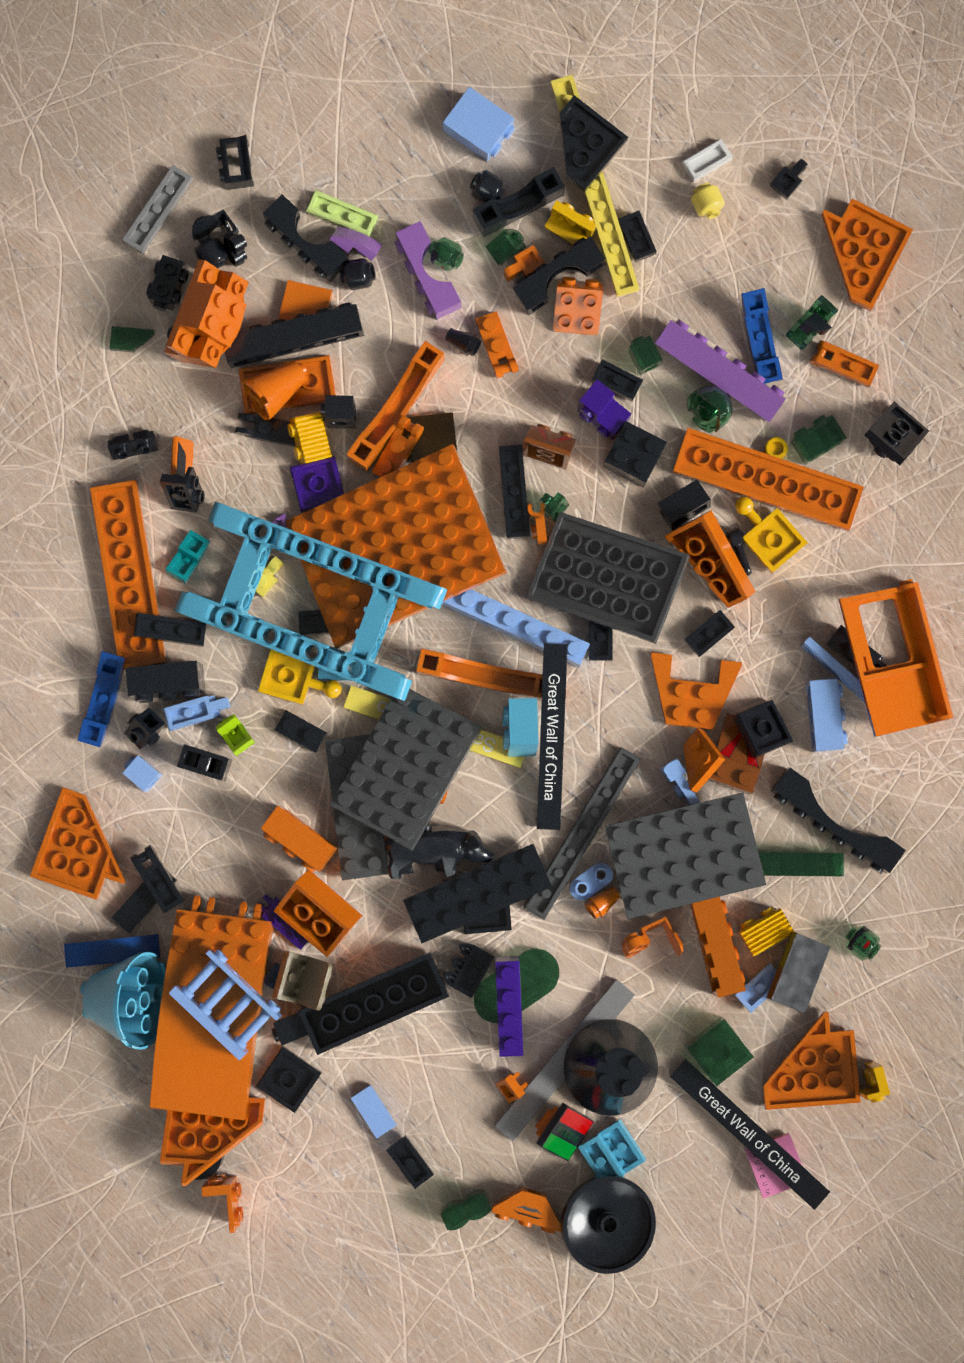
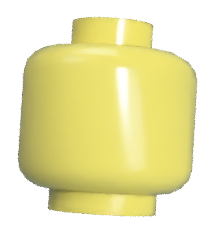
(707, 200)

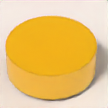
(776, 447)

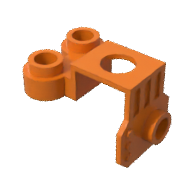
(635, 944)

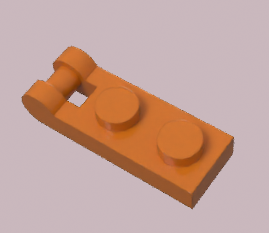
(496, 344)
(845, 363)
(398, 447)

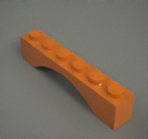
(410, 387)
(479, 674)

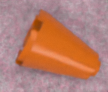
(274, 388)

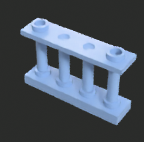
(202, 1011)

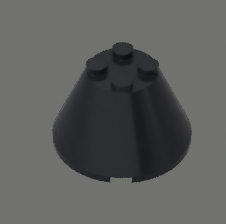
(610, 1067)

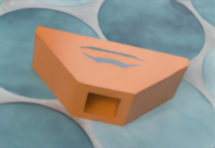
(528, 1208)

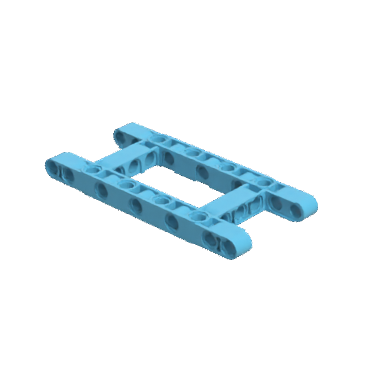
(246, 578)

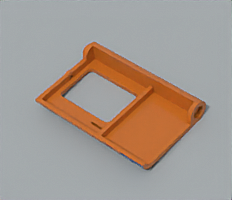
(906, 692)

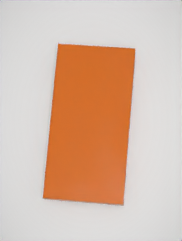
(312, 392)

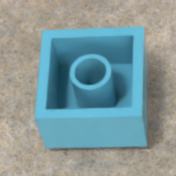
(522, 727)

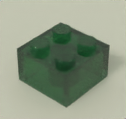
(719, 1051)

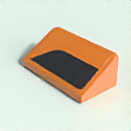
(181, 455)

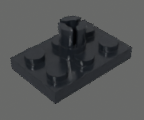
(896, 434)

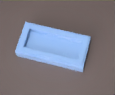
(373, 1111)

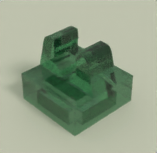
(554, 505)

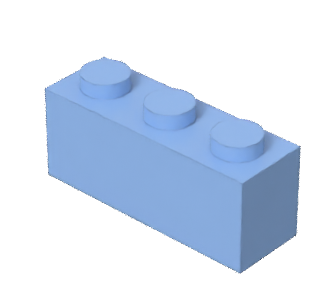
(826, 715)

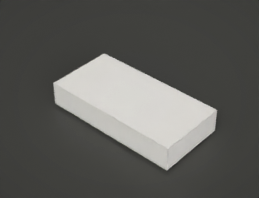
(707, 160)

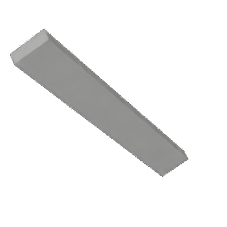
(552, 1073)

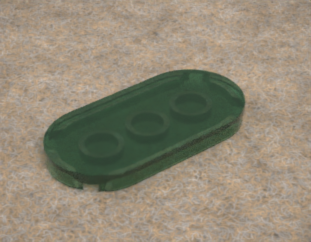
(537, 978)

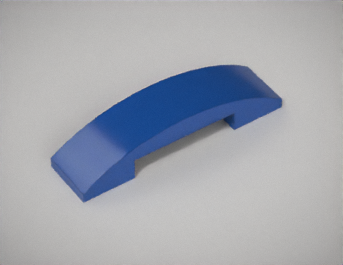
(760, 335)
(103, 699)
(109, 950)

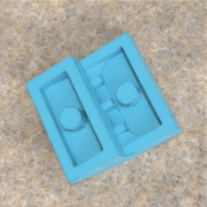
(612, 1151)

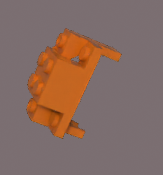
(211, 310)

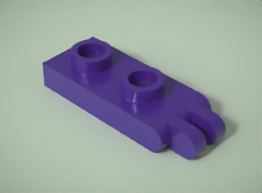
(277, 922)

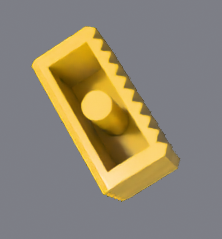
(309, 438)
(765, 931)

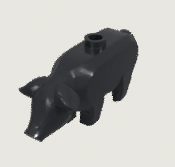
(437, 846)

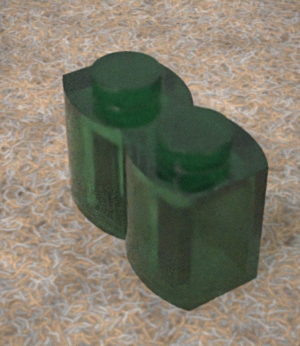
(818, 439)
(460, 1211)

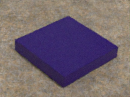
(316, 483)

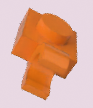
(525, 263)
(539, 529)

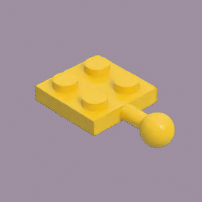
(771, 539)
(291, 679)

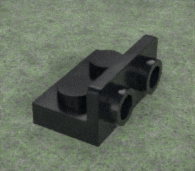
(183, 492)

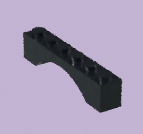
(797, 792)

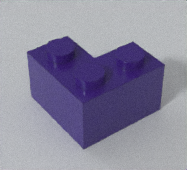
(602, 410)

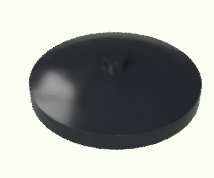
(608, 1224)

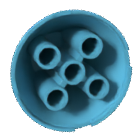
(127, 999)

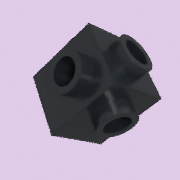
(144, 728)

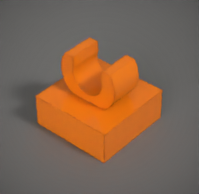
(510, 1088)

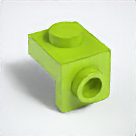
(235, 734)

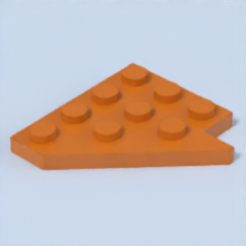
(865, 249)
(76, 849)
(816, 1070)
(202, 1140)

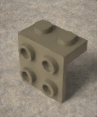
(302, 980)

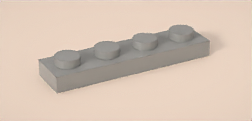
(157, 209)

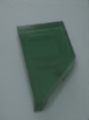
(129, 339)

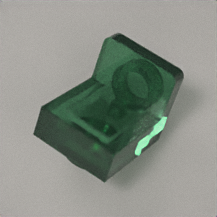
(506, 245)

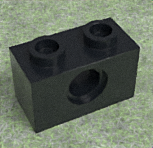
(339, 411)
(204, 763)

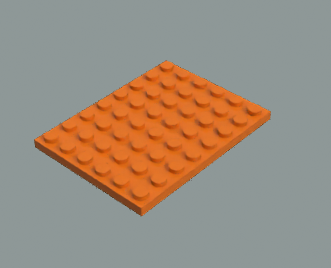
(409, 520)

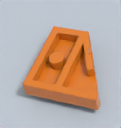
(701, 759)

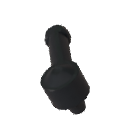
(736, 541)

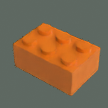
(298, 839)
(317, 913)

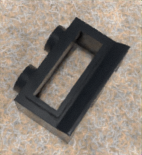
(237, 181)

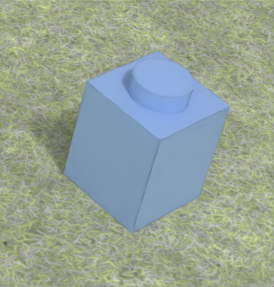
(141, 773)

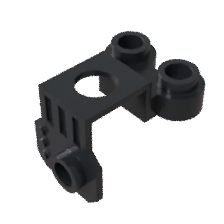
(233, 241)

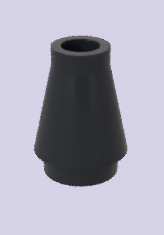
(464, 341)

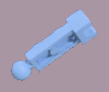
(674, 772)

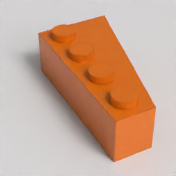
(713, 558)
(717, 947)

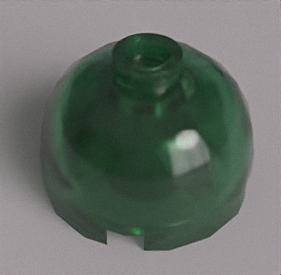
(711, 407)

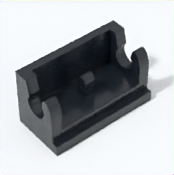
(684, 504)

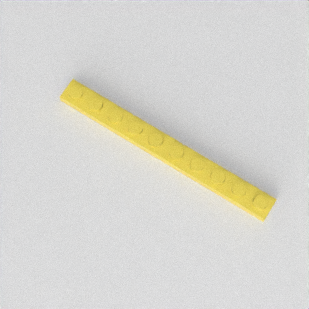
(602, 211)

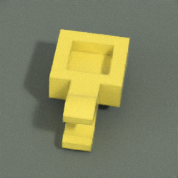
(267, 579)

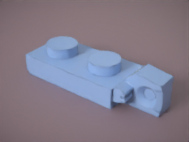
(194, 711)

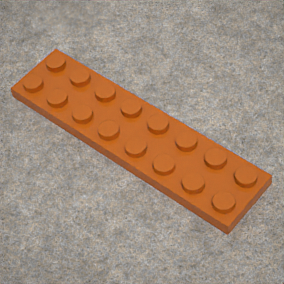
(768, 479)
(126, 569)

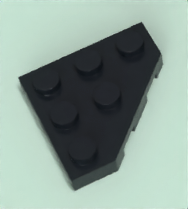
(587, 142)

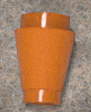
(601, 903)

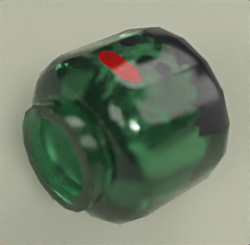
(446, 254)
(862, 943)

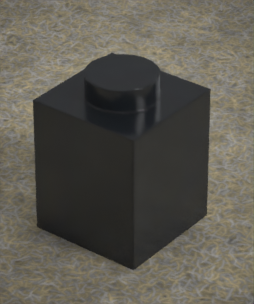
(289, 1029)

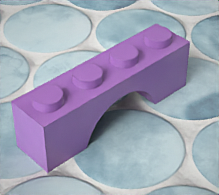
(440, 295)

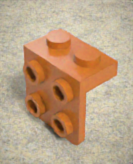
(578, 306)
(222, 1185)

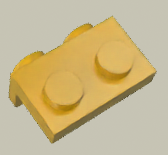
(569, 224)

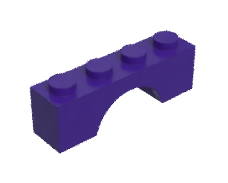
(509, 1006)

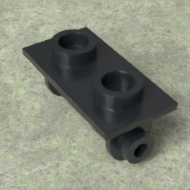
(122, 447)

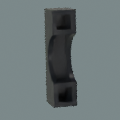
(502, 212)
(326, 258)
(582, 258)

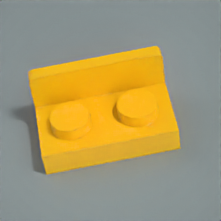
(876, 1078)

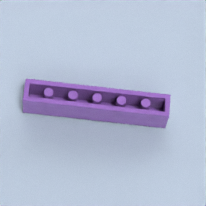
(720, 370)

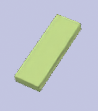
(341, 213)

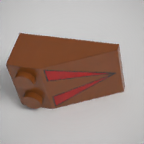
(548, 446)
(739, 768)

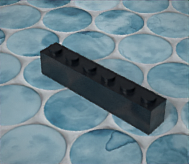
(295, 335)

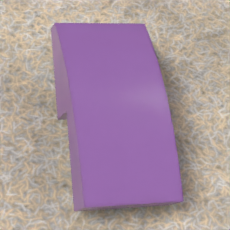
(349, 238)

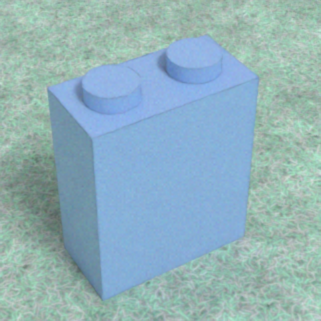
(479, 124)

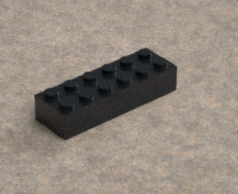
(374, 1003)

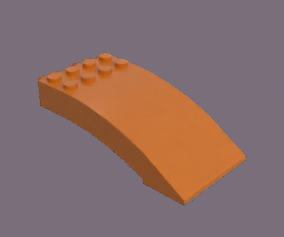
(190, 1065)

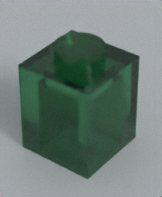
(644, 354)

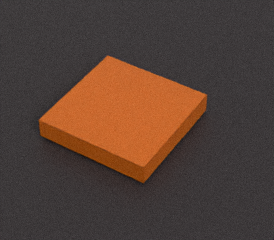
(303, 298)

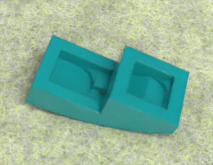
(188, 557)

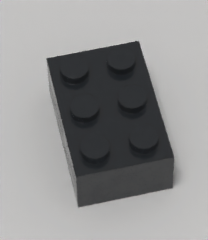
(165, 681)

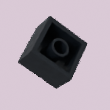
(634, 454)

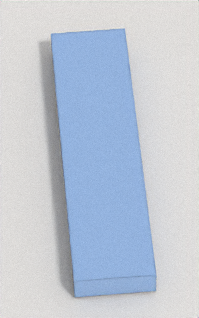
(833, 666)

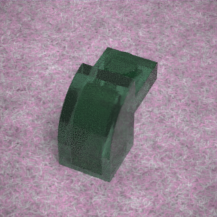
(802, 338)

